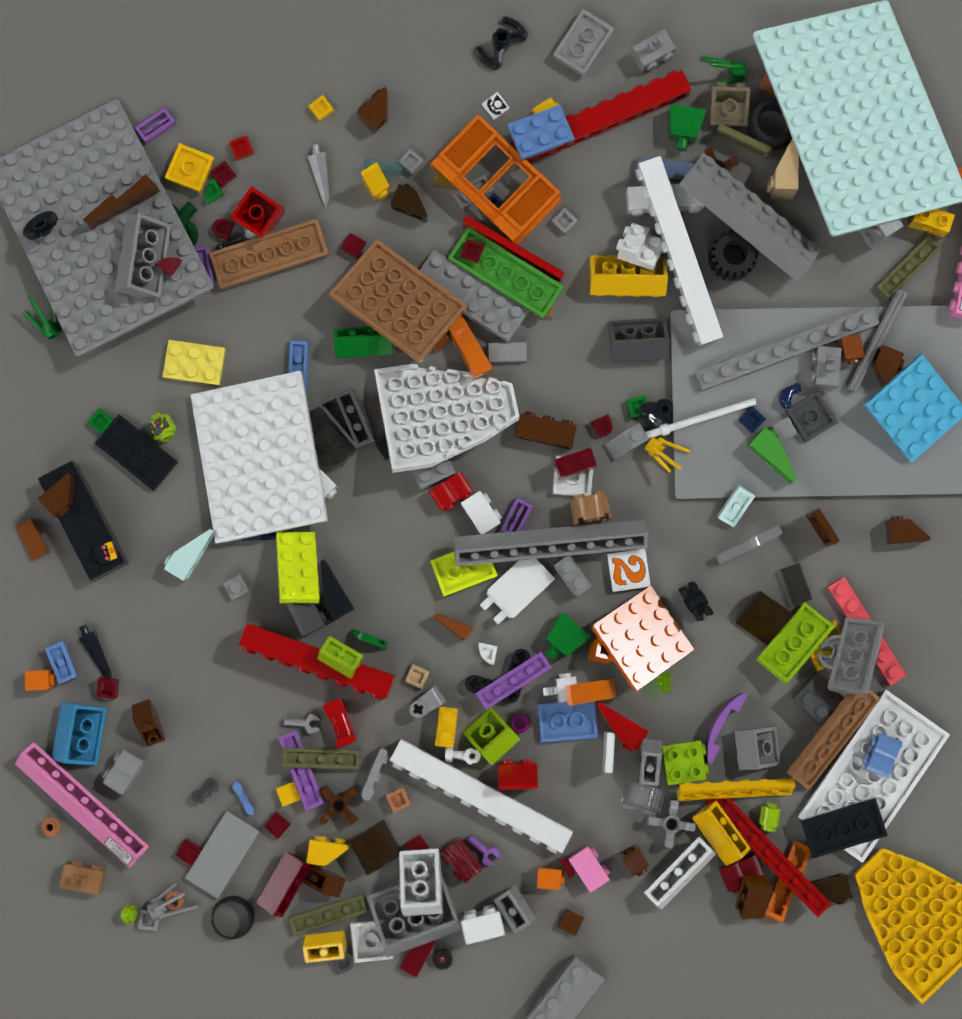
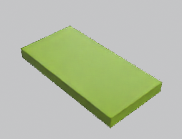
(795, 643)

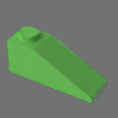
(771, 451)

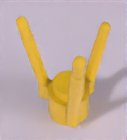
(655, 449)

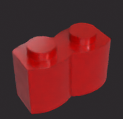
(451, 491)

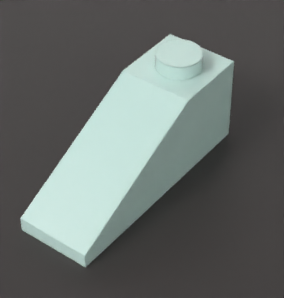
(186, 558)

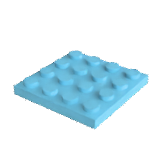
(915, 408)

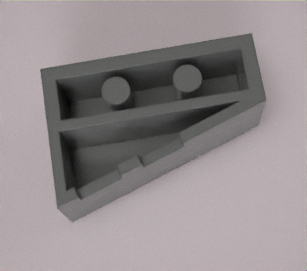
(350, 417)

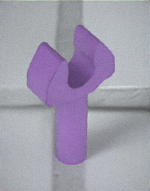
(483, 850)

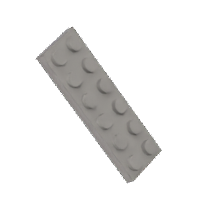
(484, 303)

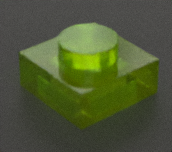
(664, 682)

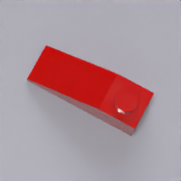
(624, 729)

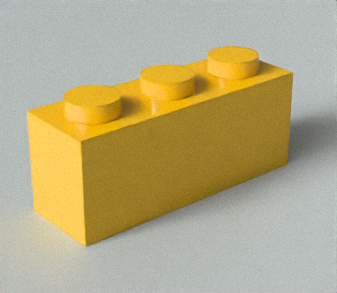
(721, 833)

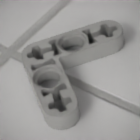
(749, 544)

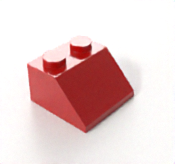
(257, 213)
(517, 775)

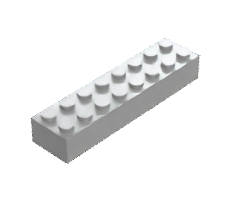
(750, 217)

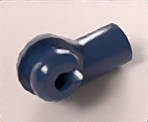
(786, 395)

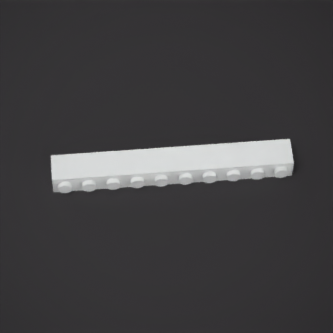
(679, 251)
(482, 796)

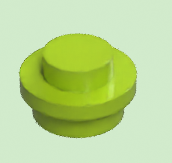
(129, 914)

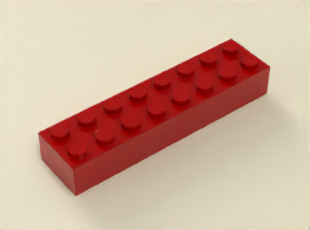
(305, 657)

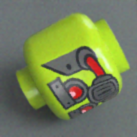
(162, 427)

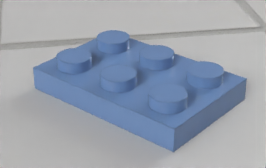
(540, 132)

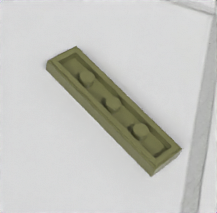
(908, 267)
(320, 758)
(328, 914)

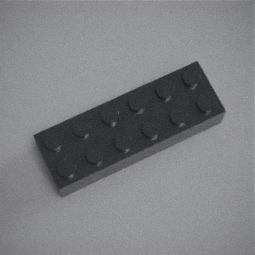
(85, 523)

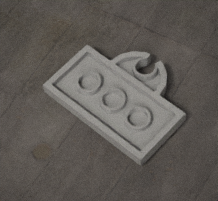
(852, 655)

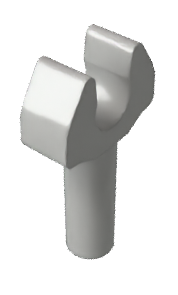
(303, 723)

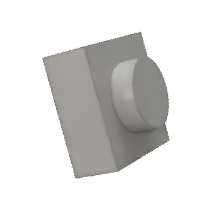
(236, 587)

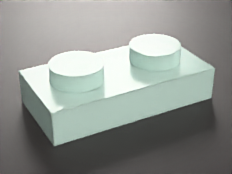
(736, 506)

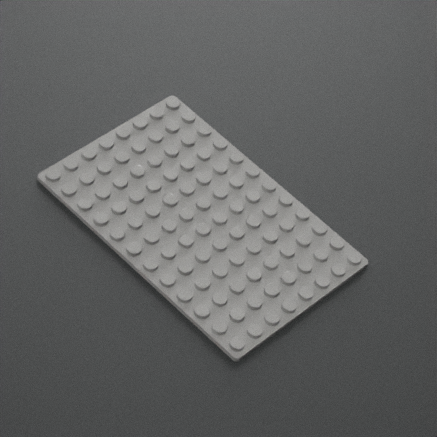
(78, 265)

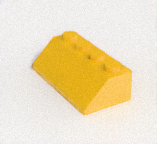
(623, 278)

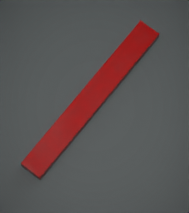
(775, 859)

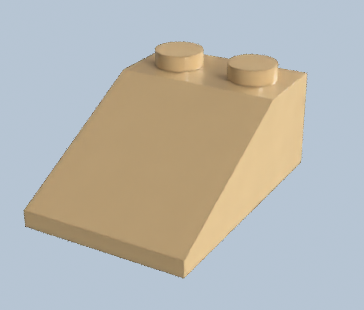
(786, 176)

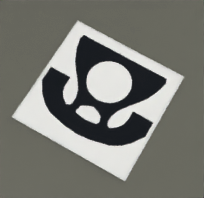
(495, 105)

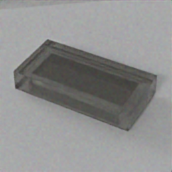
(796, 584)

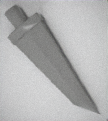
(319, 169)

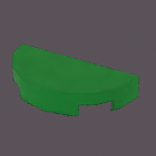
(369, 639)

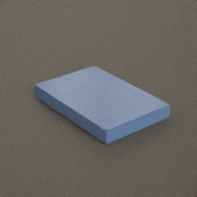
(567, 722)

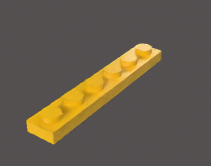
(735, 789)

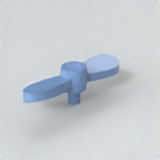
(237, 787)

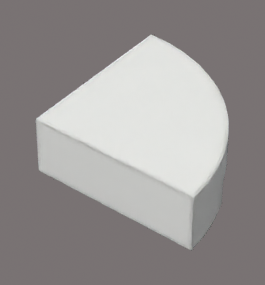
(488, 652)

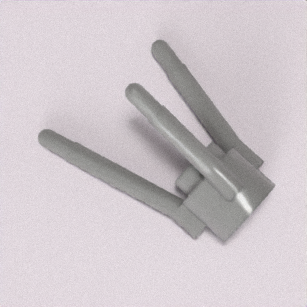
(158, 907)

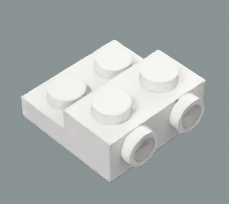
(639, 247)

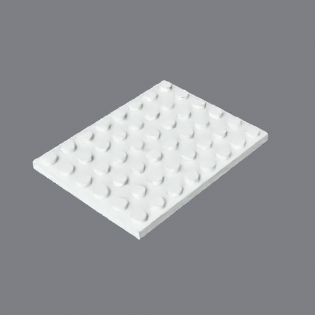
(259, 457)

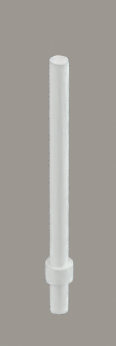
(665, 429)

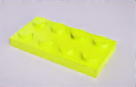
(297, 567)

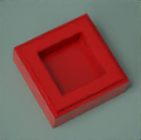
(241, 147)

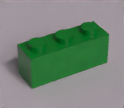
(360, 341)

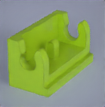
(340, 657)

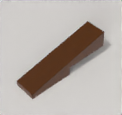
(111, 206)

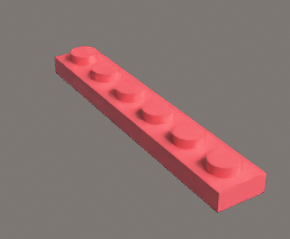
(852, 608)

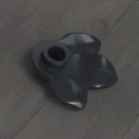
(655, 415)

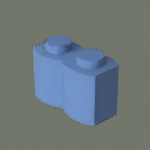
(882, 755)

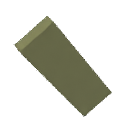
(743, 141)

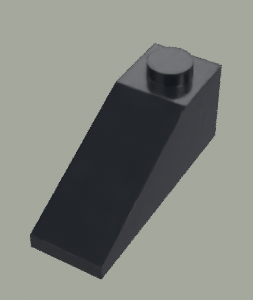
(334, 597)

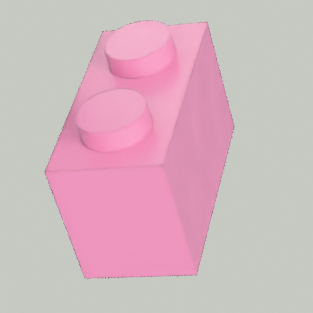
(588, 868)

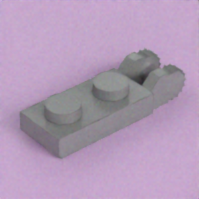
(374, 775)

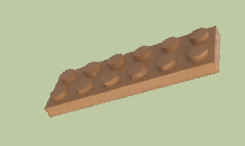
(269, 255)
(832, 737)

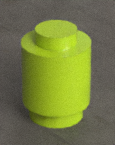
(769, 817)

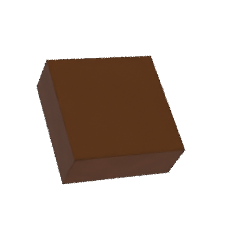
(570, 922)

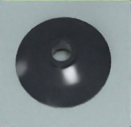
(40, 225)

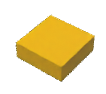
(321, 108)
(288, 794)

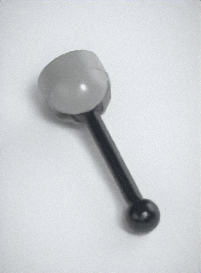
(248, 234)

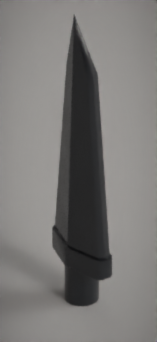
(94, 649)

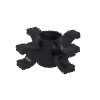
(695, 601)

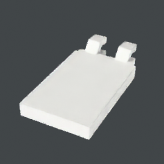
(517, 588)

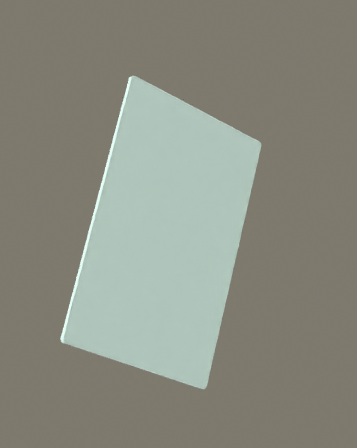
(859, 117)

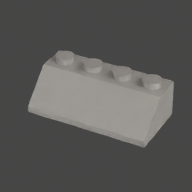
(142, 247)
(567, 992)

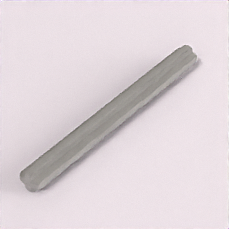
(876, 340)

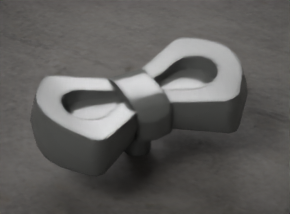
(210, 787)

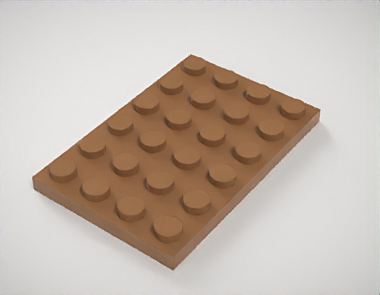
(398, 301)

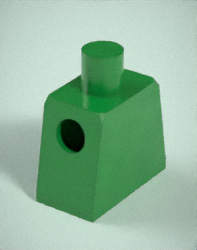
(684, 125)
(565, 637)

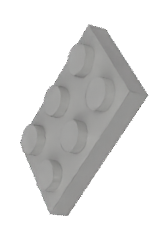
(583, 42)

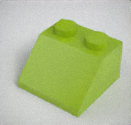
(491, 736)

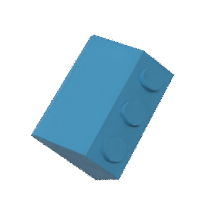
(79, 733)

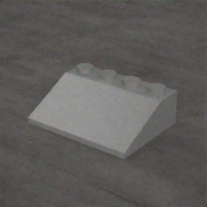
(402, 932)

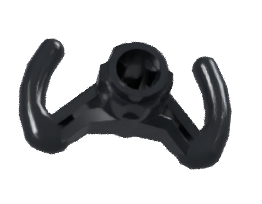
(502, 41)

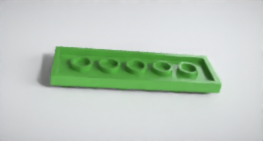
(509, 275)

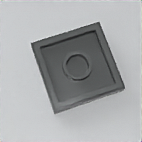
(811, 416)

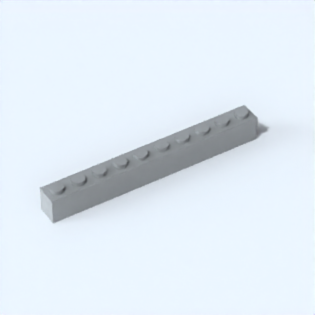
(550, 542)

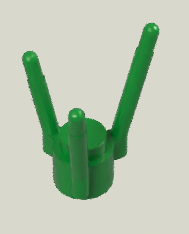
(736, 68)
(50, 329)

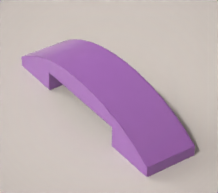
(734, 704)

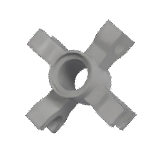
(672, 813)

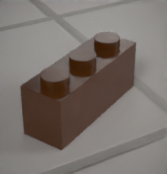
(546, 430)

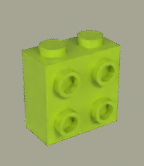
(684, 762)

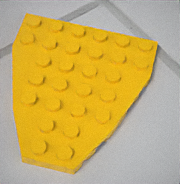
(913, 918)

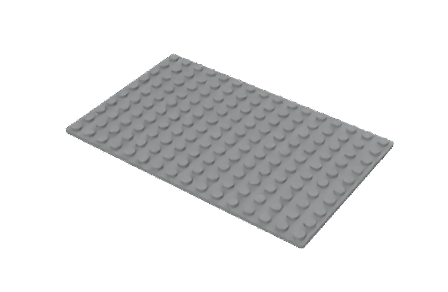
(843, 460)

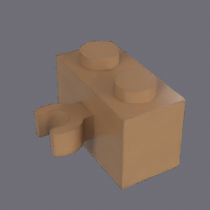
(83, 877)

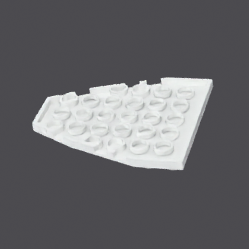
(439, 413)

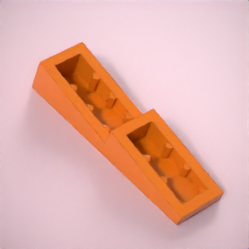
(469, 348)
(590, 691)
(782, 895)

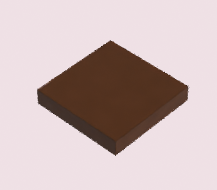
(822, 527)

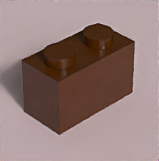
(754, 896)

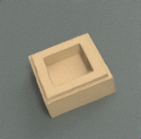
(417, 676)

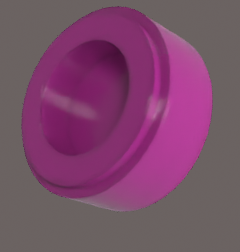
(520, 723)

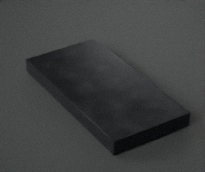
(136, 452)
(843, 827)

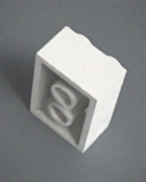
(420, 882)

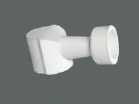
(469, 755)

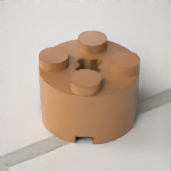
(590, 508)

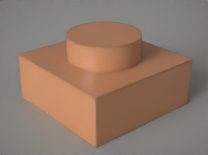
(398, 799)

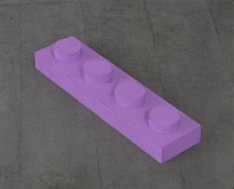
(513, 680)
(302, 777)

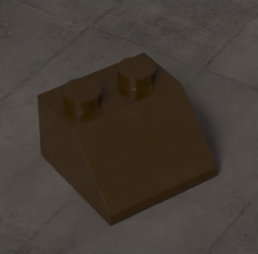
(763, 617)
(375, 847)

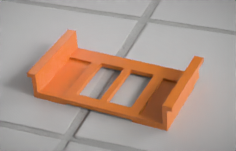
(524, 207)

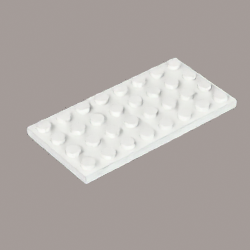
(850, 783)

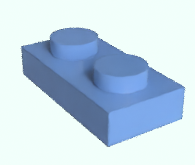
(61, 662)

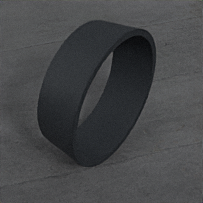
(245, 904)

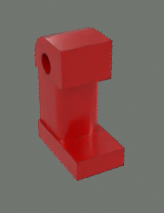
(338, 716)

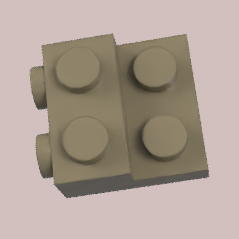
(729, 104)

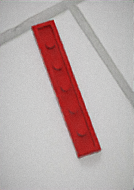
(515, 249)

